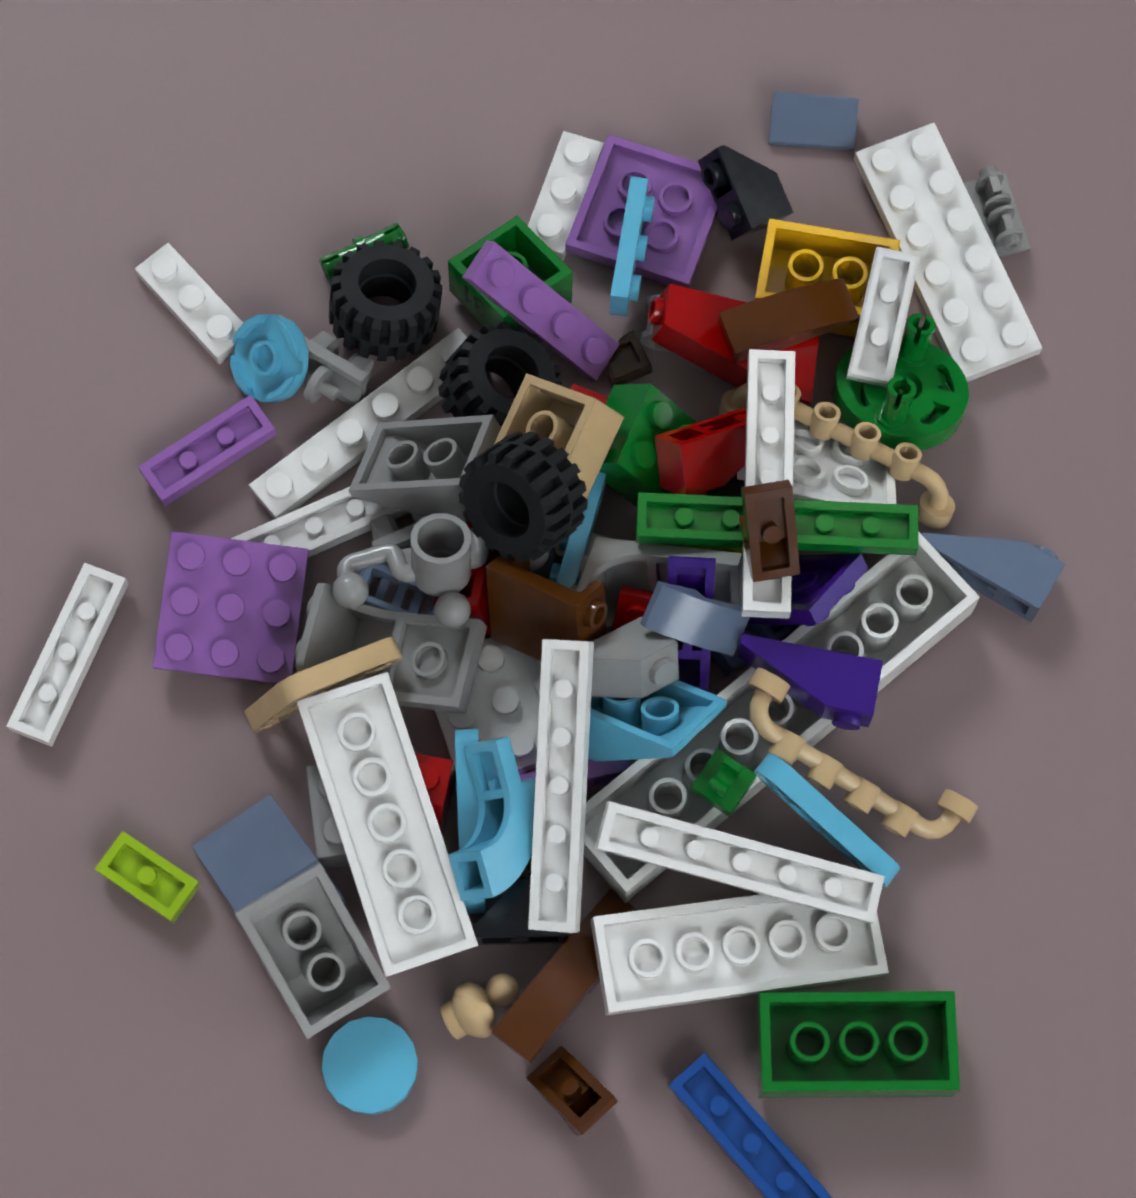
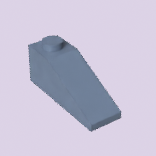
(1002, 569)

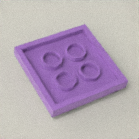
(680, 218)
(230, 608)

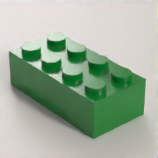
(857, 1044)

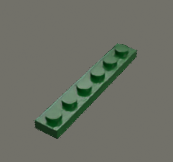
(819, 524)

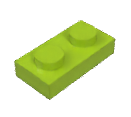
(147, 877)

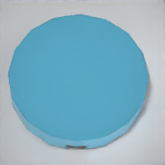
(269, 358)
(370, 1065)

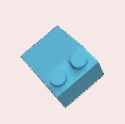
(651, 725)

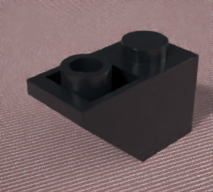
(743, 191)

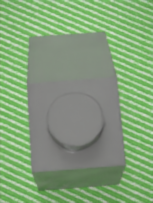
(633, 662)

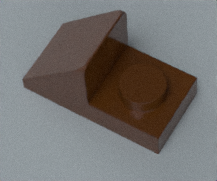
(770, 530)
(571, 1090)

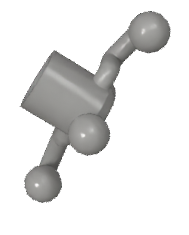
(442, 577)

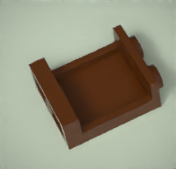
(534, 608)

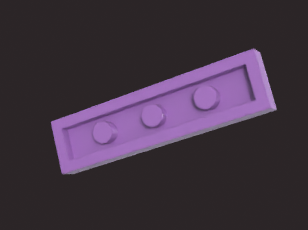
(540, 310)

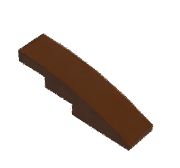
(556, 988)

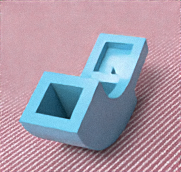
(504, 823)

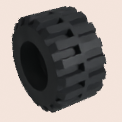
(390, 273)
(498, 351)
(523, 496)

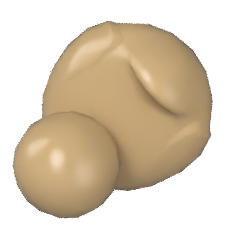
(472, 1006)

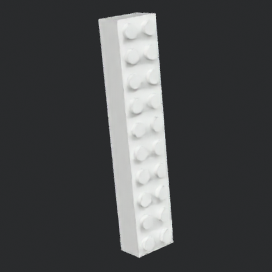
(889, 616)

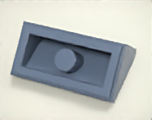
(813, 121)

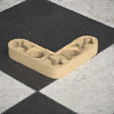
(281, 699)

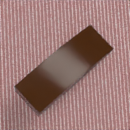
(787, 318)

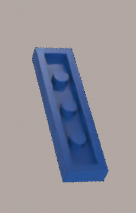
(743, 1133)

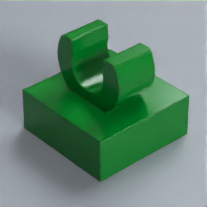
(723, 782)

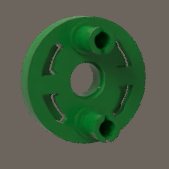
(912, 396)

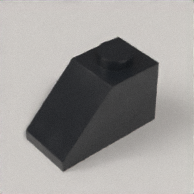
(508, 921)

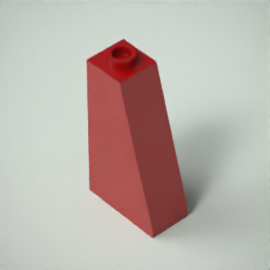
(688, 326)

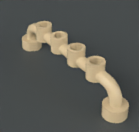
(863, 443)
(826, 771)

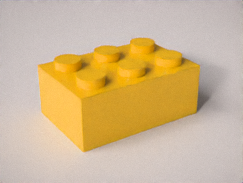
(813, 254)

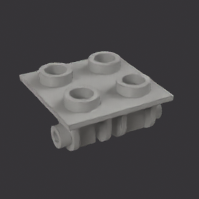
(998, 211)

